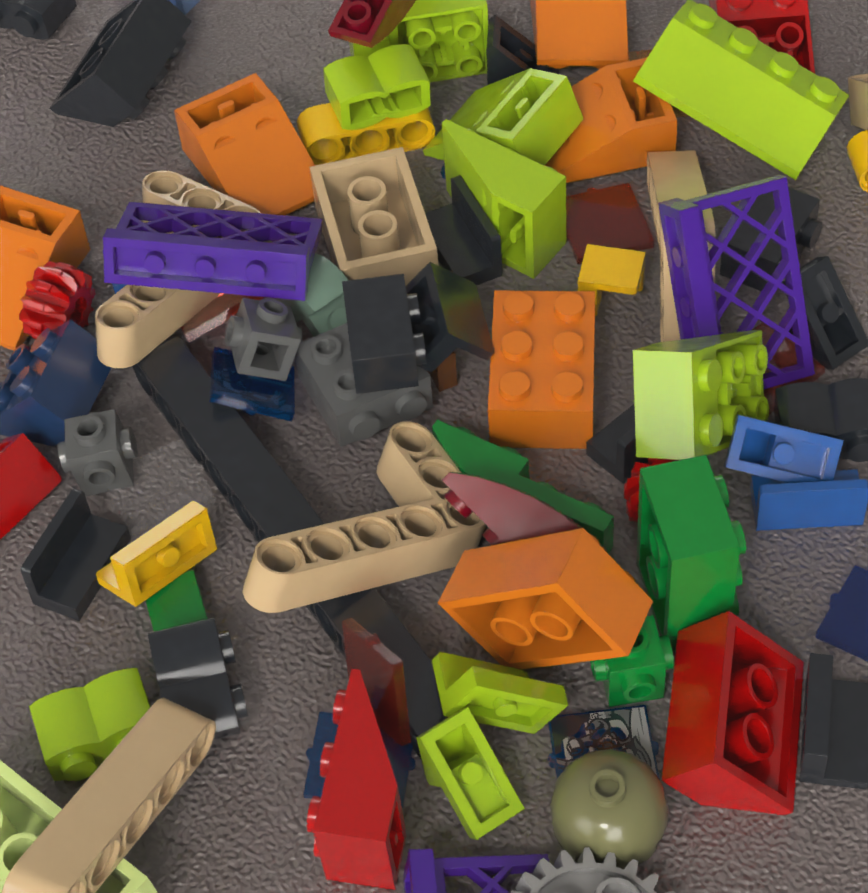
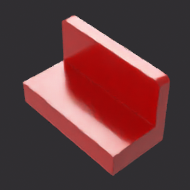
(24, 480)

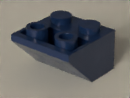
(50, 383)

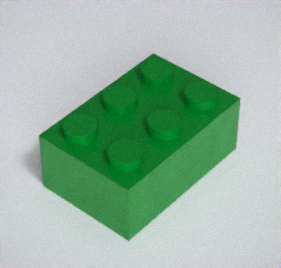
(687, 544)

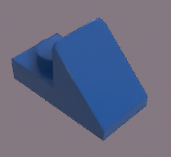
(782, 452)

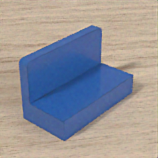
(809, 503)

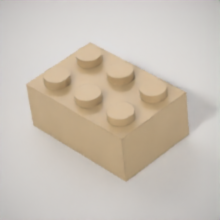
(373, 216)

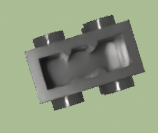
(328, 377)

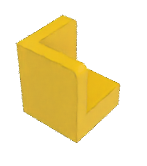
(611, 271)

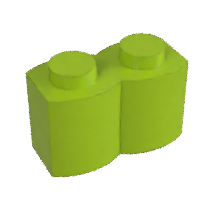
(377, 86)
(88, 722)

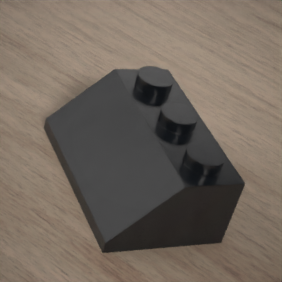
(123, 63)

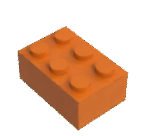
(542, 369)
(546, 601)

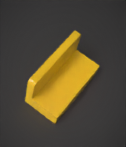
(160, 555)

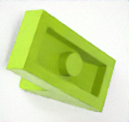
(469, 773)

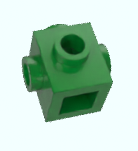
(640, 674)

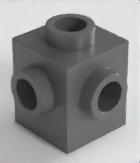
(263, 338)
(98, 451)

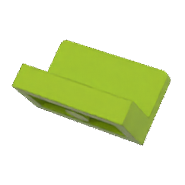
(496, 693)

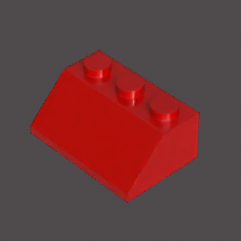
(733, 718)

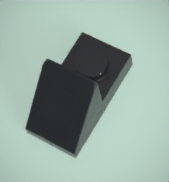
(830, 316)

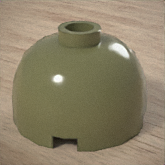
(609, 805)

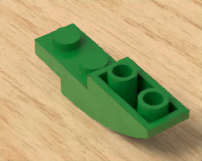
(509, 467)

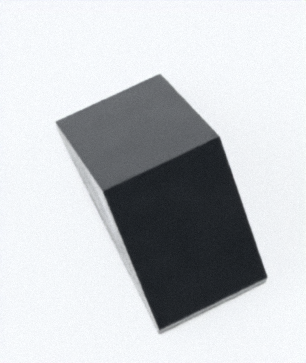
(509, 52)

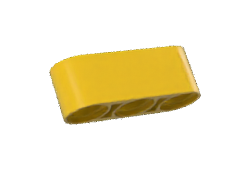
(330, 143)

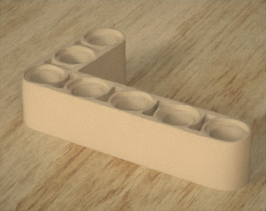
(670, 177)
(144, 316)
(374, 547)
(115, 803)

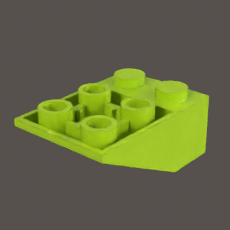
(444, 36)
(524, 112)
(516, 194)
(694, 391)

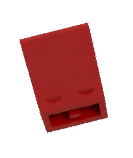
(777, 23)
(360, 810)

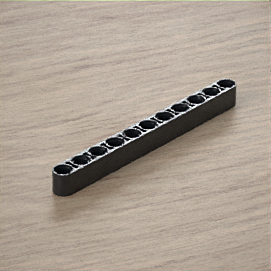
(274, 506)

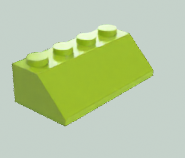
(741, 88)

